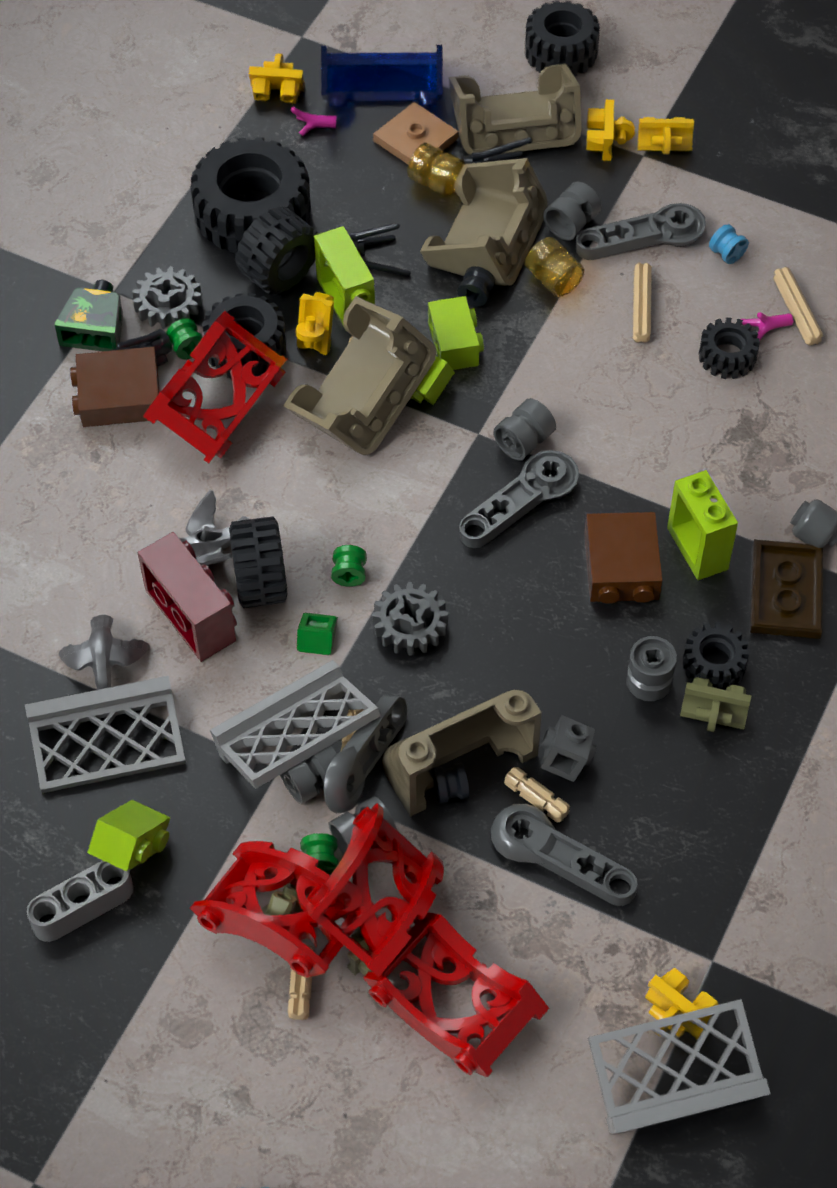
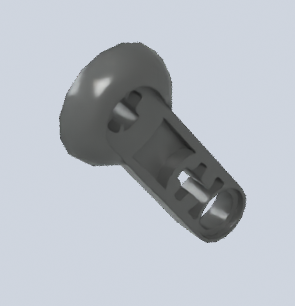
(644, 231)
(522, 495)
(350, 767)
(557, 852)

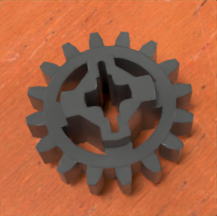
(167, 297)
(410, 607)

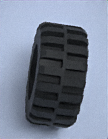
(241, 168)

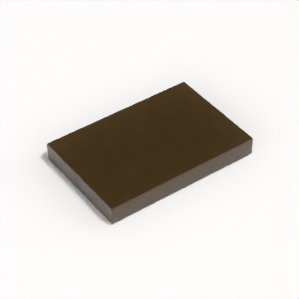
(786, 589)

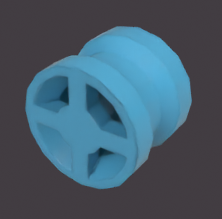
(728, 244)

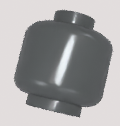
(815, 524)

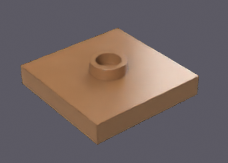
(411, 129)

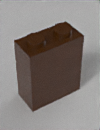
(114, 386)
(623, 557)

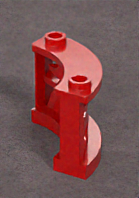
(173, 408)
(388, 846)
(236, 911)
(513, 1000)

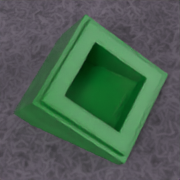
(316, 633)

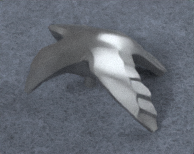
(204, 536)
(102, 651)

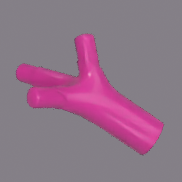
(314, 121)
(767, 323)

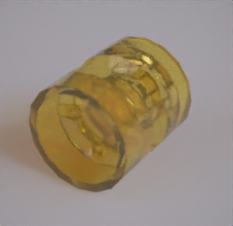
(435, 169)
(554, 267)

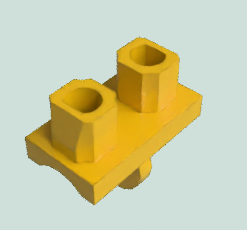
(276, 76)
(618, 130)
(665, 134)
(315, 322)
(668, 1001)

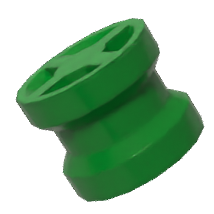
(184, 337)
(349, 565)
(321, 847)

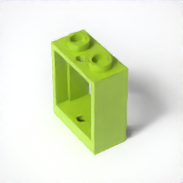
(345, 271)
(702, 527)

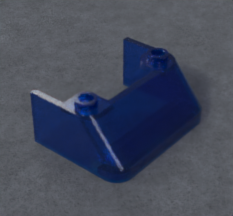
(382, 77)

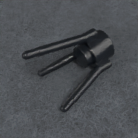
(487, 156)
(360, 240)
(156, 339)

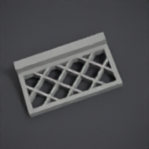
(92, 707)
(289, 710)
(685, 1101)

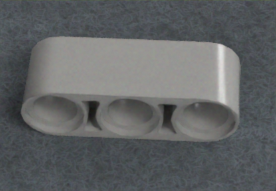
(73, 915)

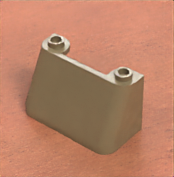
(545, 115)
(495, 223)
(368, 380)
(505, 722)

